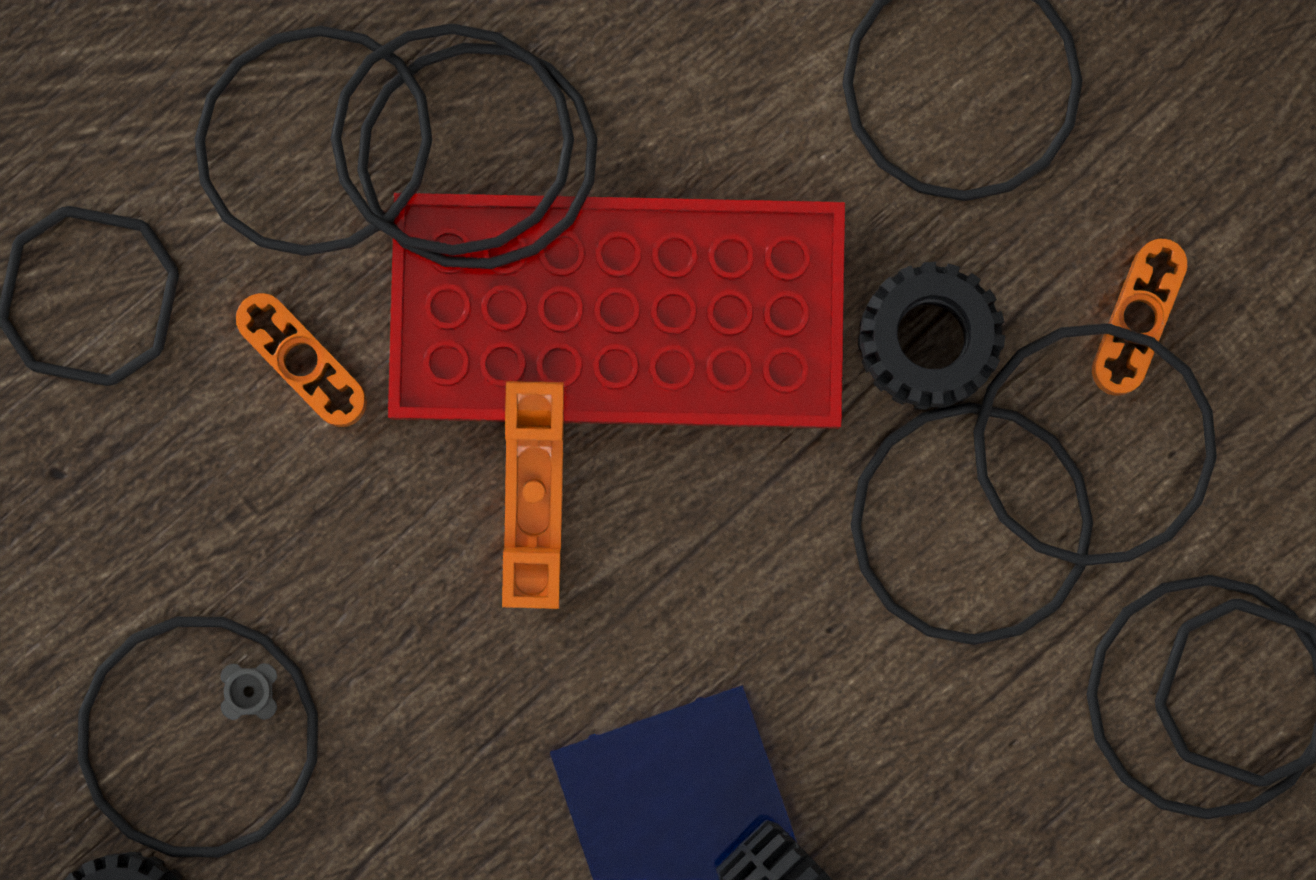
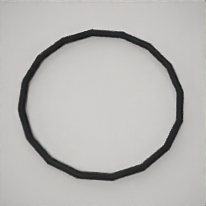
(229, 74)
(949, 192)
(549, 236)
(428, 245)
(1086, 330)
(877, 586)
(1095, 714)
(278, 817)

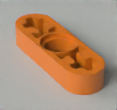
(1140, 273)
(262, 340)

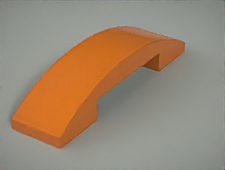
(533, 494)

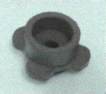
(237, 703)

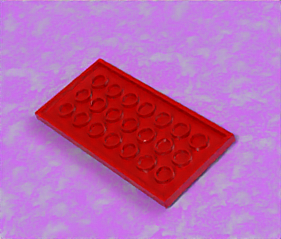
(634, 307)

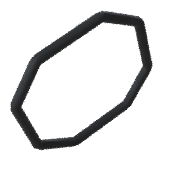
(165, 312)
(1169, 674)

